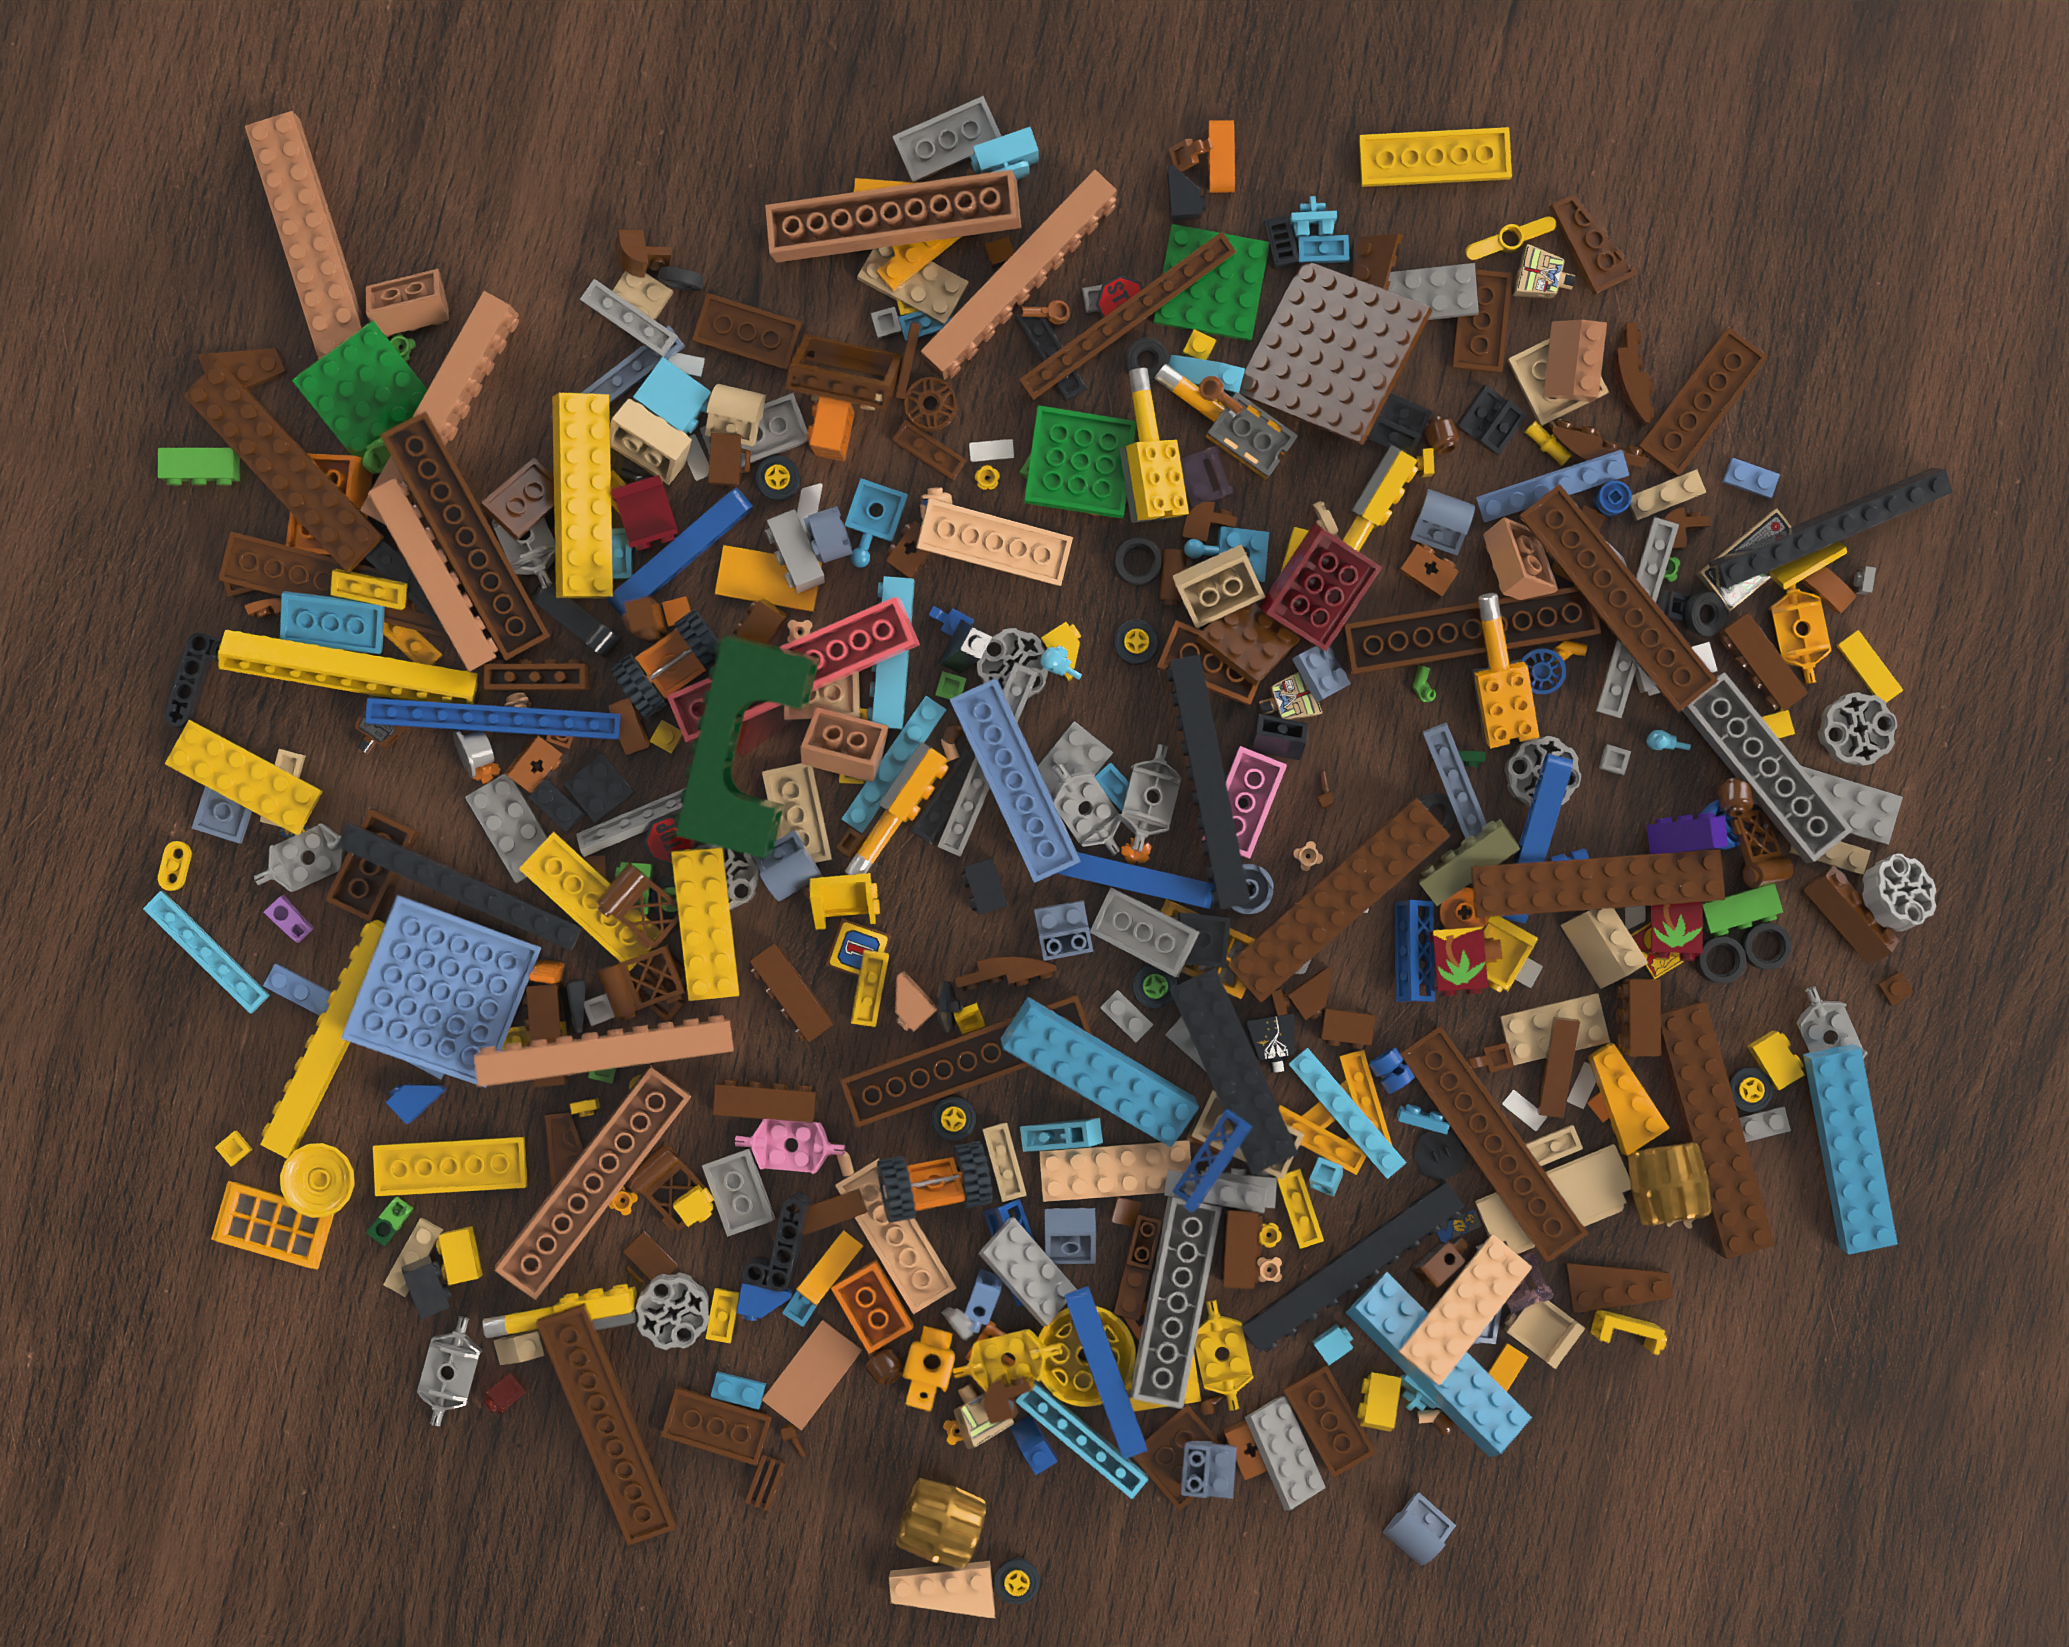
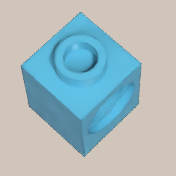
(1326, 1176)
(1333, 1343)

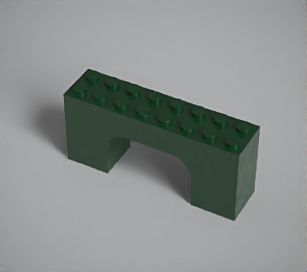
(712, 803)

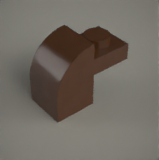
(636, 256)
(1200, 519)
(1693, 521)
(1000, 1400)

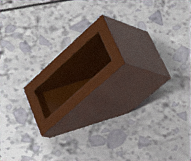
(1312, 994)

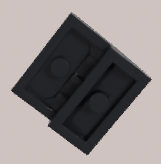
(1491, 420)
(1400, 424)

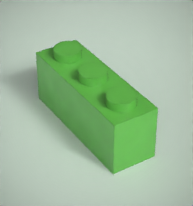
(198, 465)
(1741, 909)

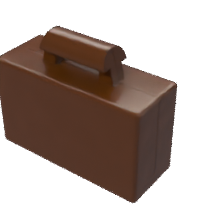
(726, 459)
(648, 1258)

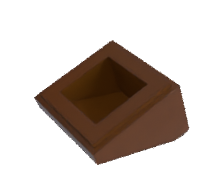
(999, 251)
(1125, 1211)

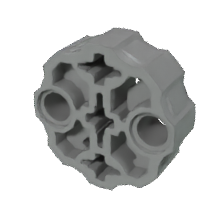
(1006, 642)
(1859, 741)
(1525, 754)
(747, 877)
(1899, 892)
(650, 1301)

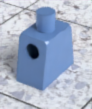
(983, 1299)

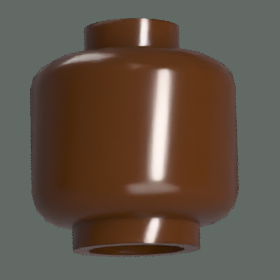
(1441, 435)
(1735, 797)
(884, 1366)

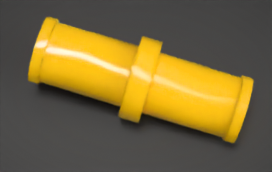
(1548, 443)

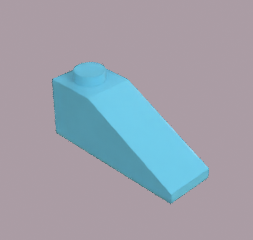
(1198, 369)
(1061, 1135)

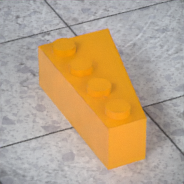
(1627, 1103)

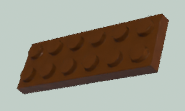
(1702, 401)

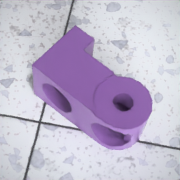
(289, 919)

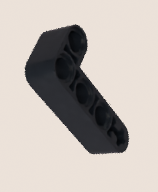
(575, 619)
(195, 682)
(783, 1240)

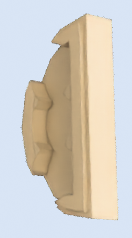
(1325, 518)

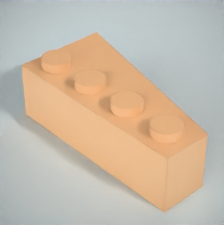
(946, 1588)

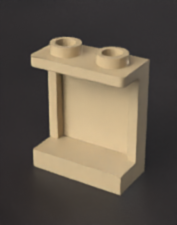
(1544, 1330)

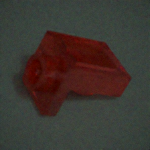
(503, 1394)

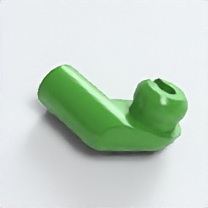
(1421, 686)

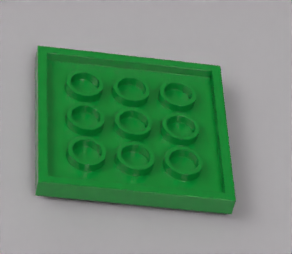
(1224, 298)
(362, 388)
(1078, 462)

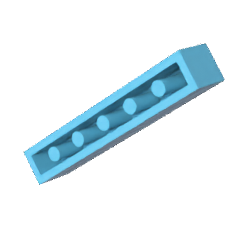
(891, 674)
(1083, 1439)

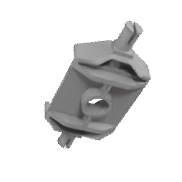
(532, 555)
(1138, 813)
(1099, 822)
(287, 861)
(1826, 1016)
(454, 1351)

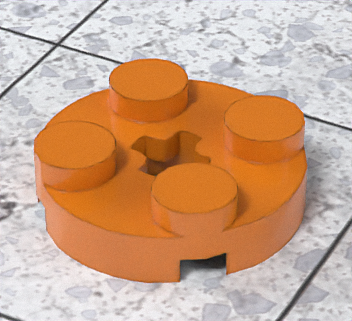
(1449, 911)

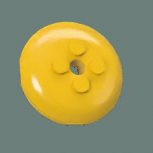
(1072, 1377)

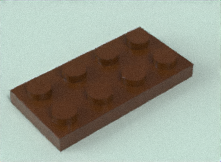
(747, 331)
(1482, 337)
(1329, 1421)
(716, 1426)

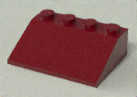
(1320, 587)

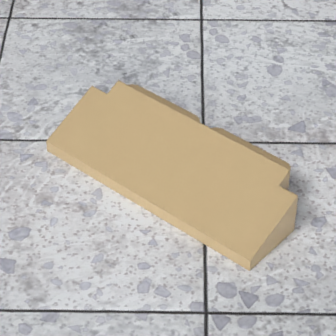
(1589, 1185)

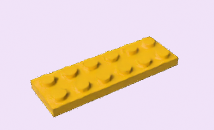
(1435, 157)
(243, 777)
(576, 888)
(705, 923)
(450, 1166)

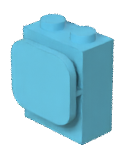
(1007, 152)
(673, 396)

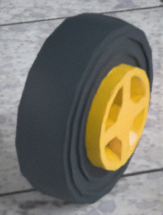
(776, 469)
(1136, 633)
(1758, 1093)
(946, 1121)
(1014, 1590)

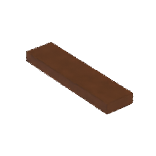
(1558, 1067)
(827, 1213)

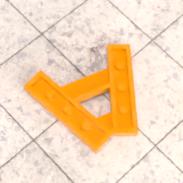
(908, 257)
(1362, 1091)

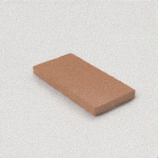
(812, 1374)

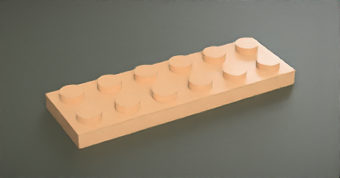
(994, 542)
(1110, 1170)
(899, 1245)
(1465, 1309)

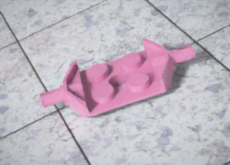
(770, 1145)

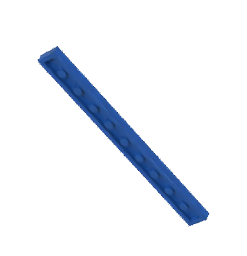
(493, 718)

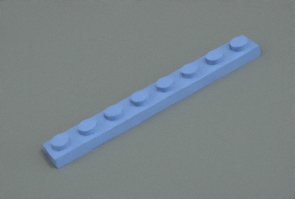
(308, 995)

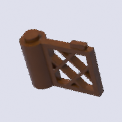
(1173, 562)
(1765, 866)
(622, 896)
(623, 992)
(654, 1173)

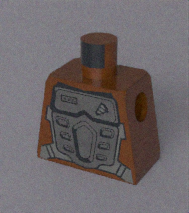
(380, 734)
(1431, 1267)

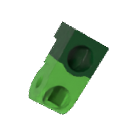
(390, 1221)

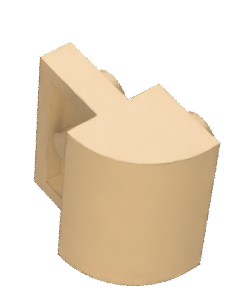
(735, 412)

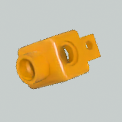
(923, 1378)

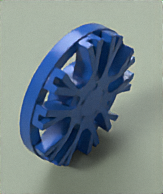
(1543, 669)

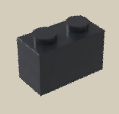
(1279, 737)
(557, 805)
(985, 886)
(425, 1286)

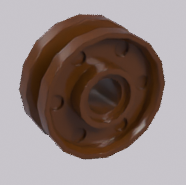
(934, 419)

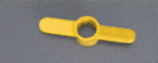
(1495, 243)

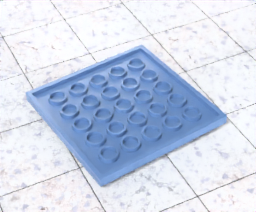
(439, 989)

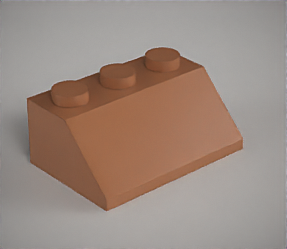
(407, 302)
(1575, 360)
(1519, 561)
(844, 744)
(912, 1003)

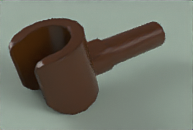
(1327, 798)
(1206, 1404)
(789, 1432)

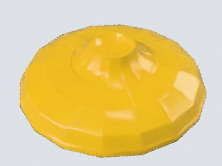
(317, 1180)

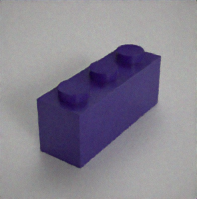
(1687, 834)

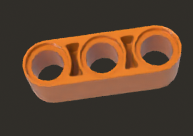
(1222, 156)

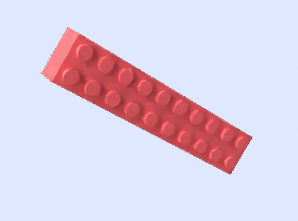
(842, 651)

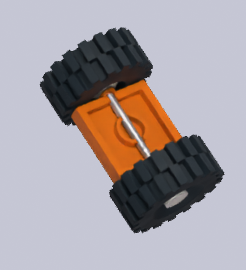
(667, 664)
(934, 1182)

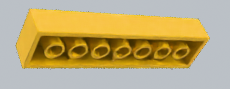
(582, 495)

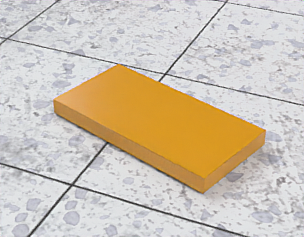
(757, 576)

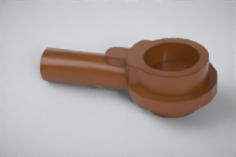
(1056, 312)
(1212, 389)

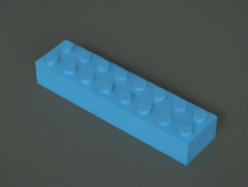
(1099, 1072)
(1850, 1149)
(1468, 1390)

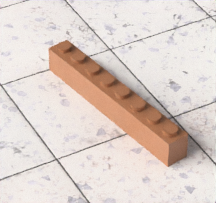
(432, 573)

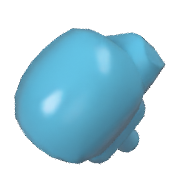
(1056, 661)
(1660, 739)

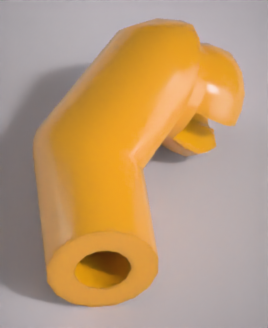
(1568, 648)

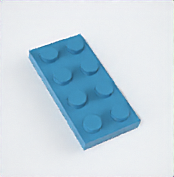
(332, 622)

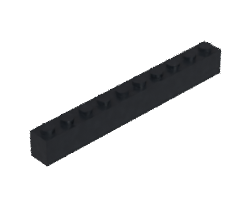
(1830, 527)
(1209, 782)
(459, 885)
(1353, 1265)

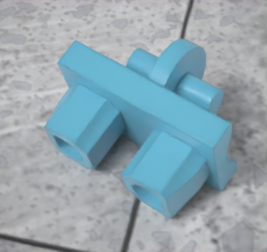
(1302, 220)
(1417, 1395)

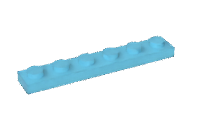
(915, 731)
(206, 952)
(1347, 1113)

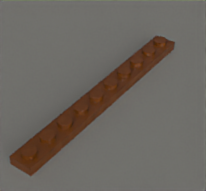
(1127, 315)

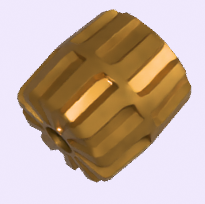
(1669, 1184)
(941, 1523)

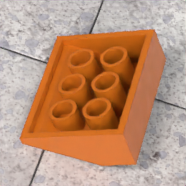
(353, 481)

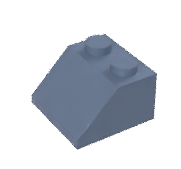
(1070, 1235)

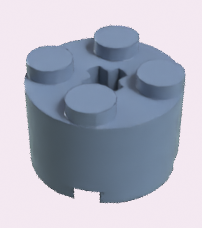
(829, 535)
(1262, 890)

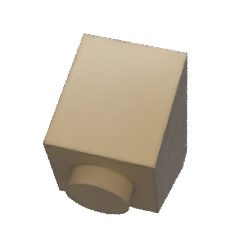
(520, 1347)

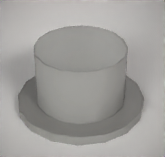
(473, 750)

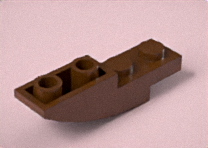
(1634, 385)
(1588, 445)
(1016, 969)
(1137, 1267)

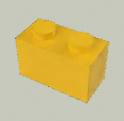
(1776, 1059)
(459, 1255)
(1379, 1401)

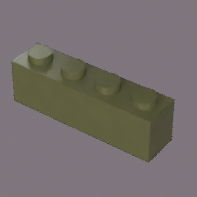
(1454, 868)

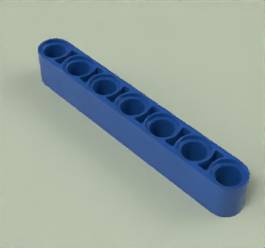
(683, 550)
(1542, 814)
(1141, 880)
(1105, 1372)

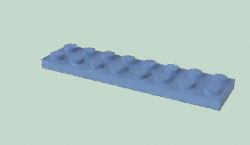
(1015, 780)

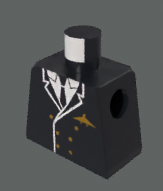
(1272, 1038)

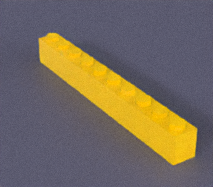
(345, 669)
(323, 1053)

